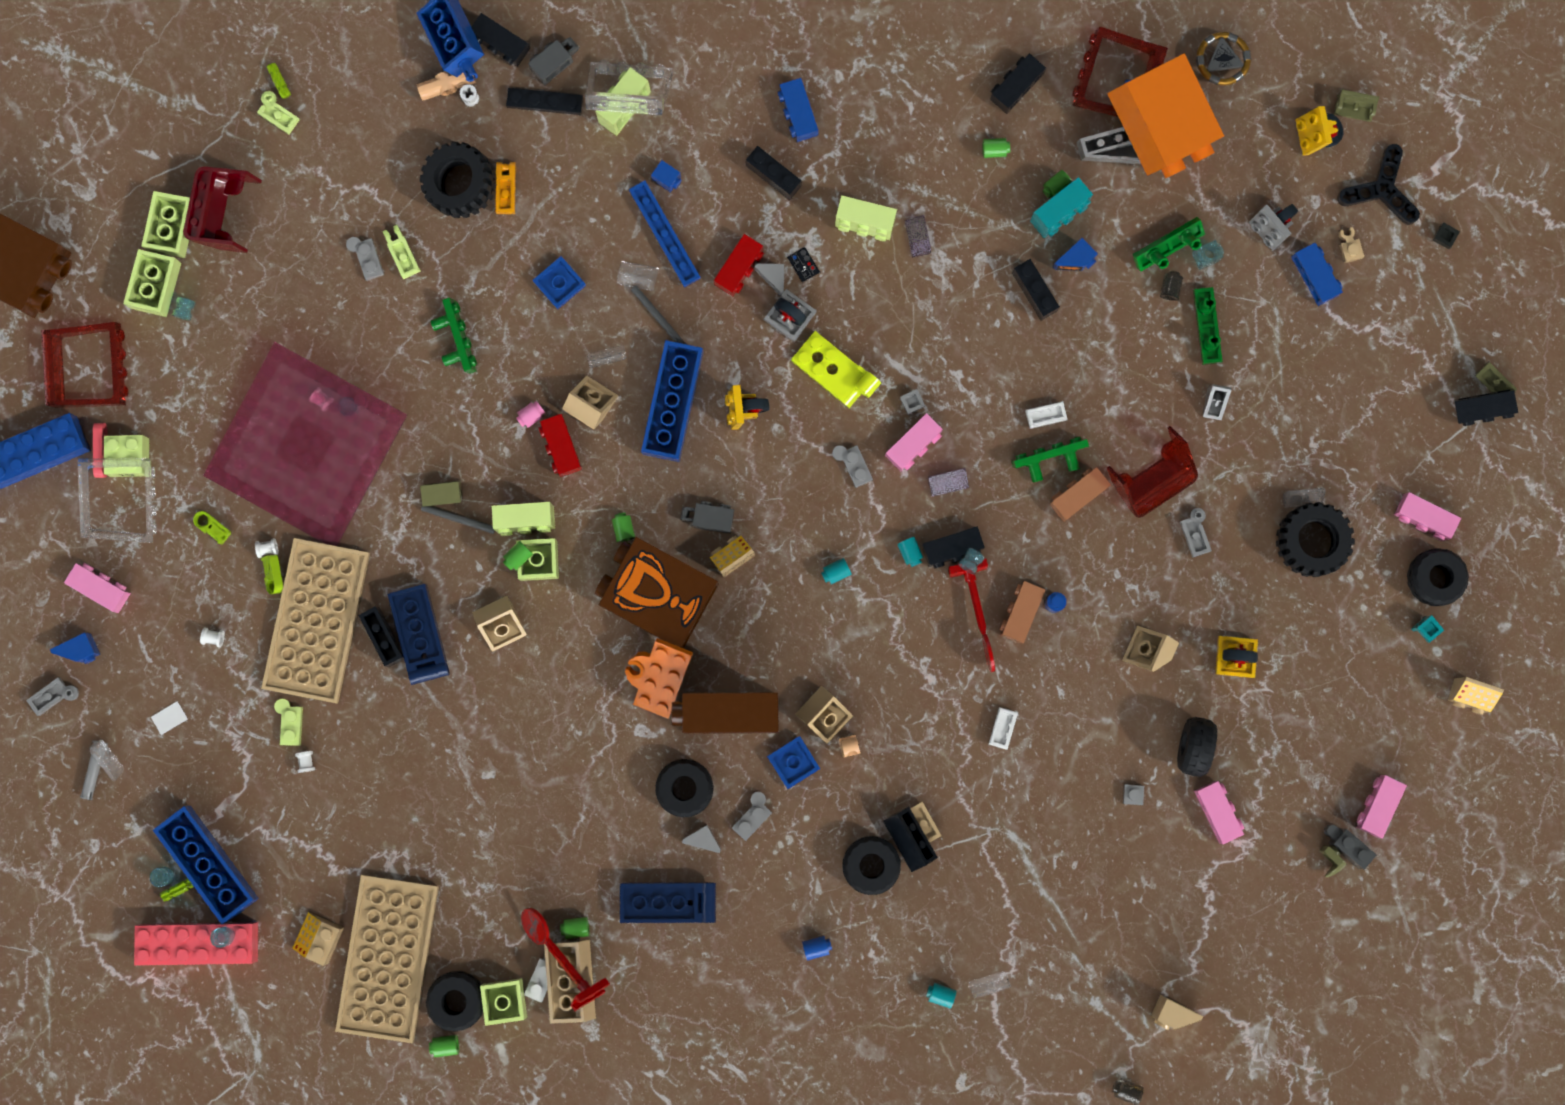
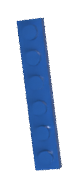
(664, 234)

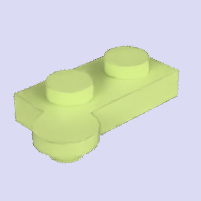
(277, 114)
(290, 722)

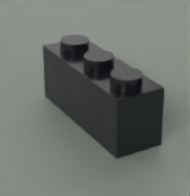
(500, 40)
(1017, 83)
(773, 173)
(1035, 289)
(1486, 407)
(952, 547)
(381, 636)
(910, 839)

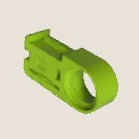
(213, 527)
(273, 576)

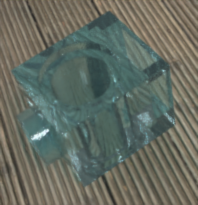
(1202, 260)

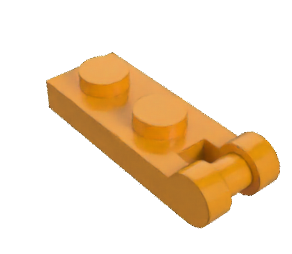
(505, 188)

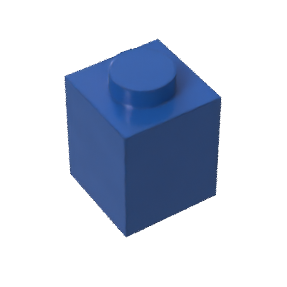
(666, 176)

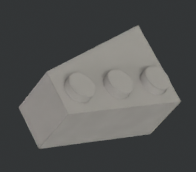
(1108, 147)

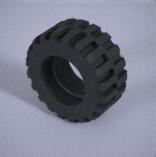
(439, 166)
(1336, 526)

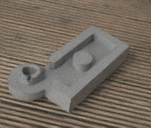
(367, 257)
(854, 464)
(1195, 533)
(51, 695)
(753, 817)

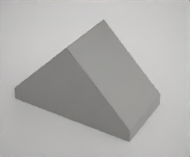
(773, 275)
(1216, 401)
(703, 839)

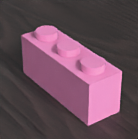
(914, 443)
(1427, 517)
(97, 587)
(1380, 806)
(1219, 812)

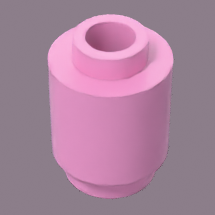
(530, 414)

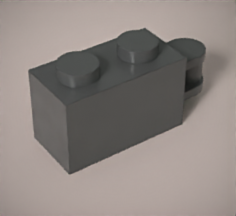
(553, 60)
(710, 517)
(1350, 846)

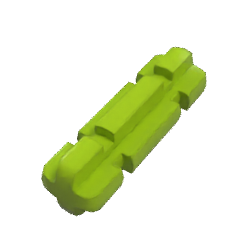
(278, 80)
(176, 890)

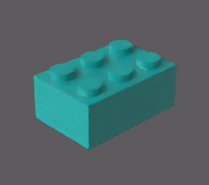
(1061, 208)

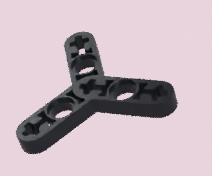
(1375, 186)

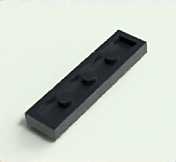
(544, 101)

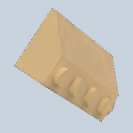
(562, 987)

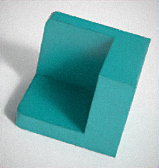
(1428, 628)

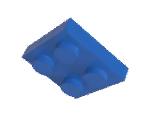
(559, 282)
(793, 762)

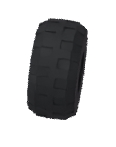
(1455, 573)
(1197, 746)
(665, 792)
(885, 879)
(436, 1001)

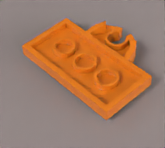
(659, 676)

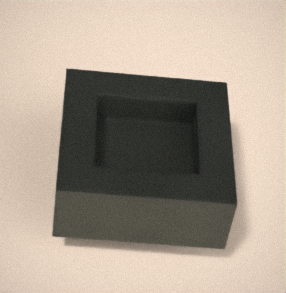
(1446, 235)

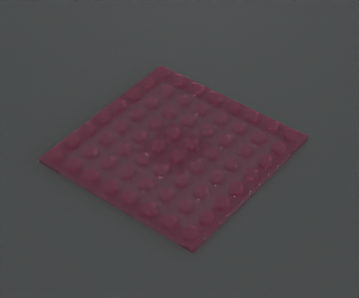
(305, 445)

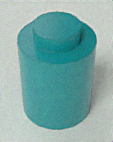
(910, 551)
(836, 571)
(941, 995)

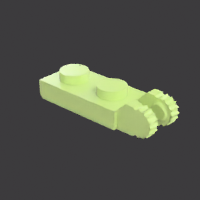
(402, 254)

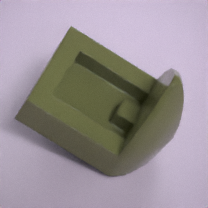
(1333, 856)

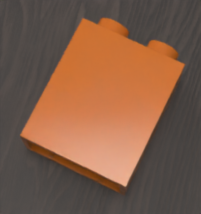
(1167, 117)

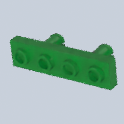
(1158, 250)
(1207, 326)
(462, 342)
(1068, 450)

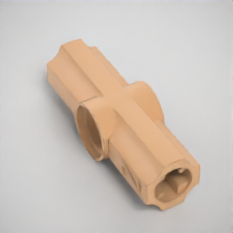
(442, 84)

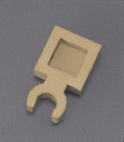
(1351, 248)

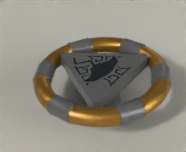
(1223, 58)

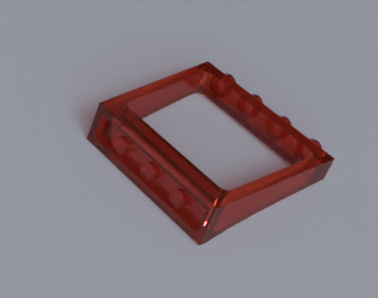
(1156, 58)
(54, 371)

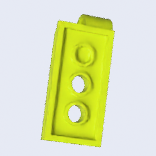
(848, 381)

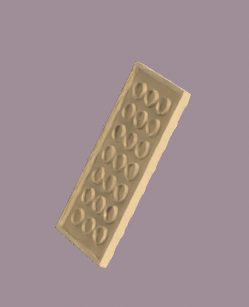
(315, 620)
(387, 959)

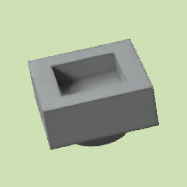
(912, 401)
(1133, 794)

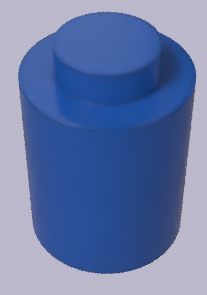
(1055, 602)
(816, 947)

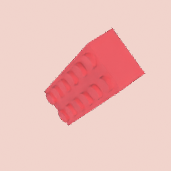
(192, 944)

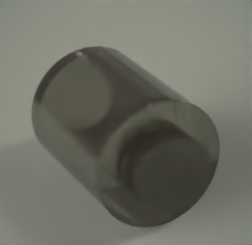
(1171, 286)
(1128, 1091)

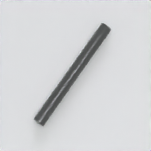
(656, 314)
(458, 518)

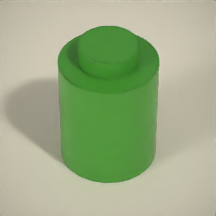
(995, 147)
(1056, 184)
(623, 527)
(517, 556)
(575, 928)
(444, 1046)

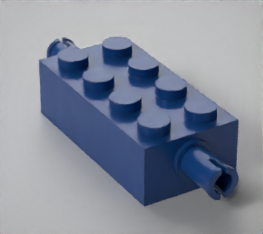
(451, 37)

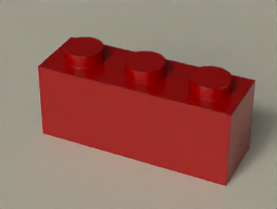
(739, 265)
(560, 445)

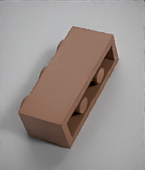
(1079, 493)
(1022, 612)

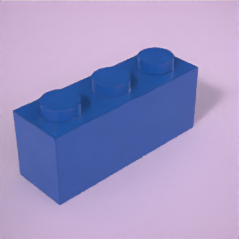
(798, 110)
(1317, 274)

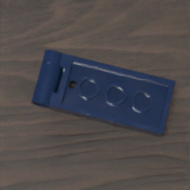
(418, 634)
(668, 902)

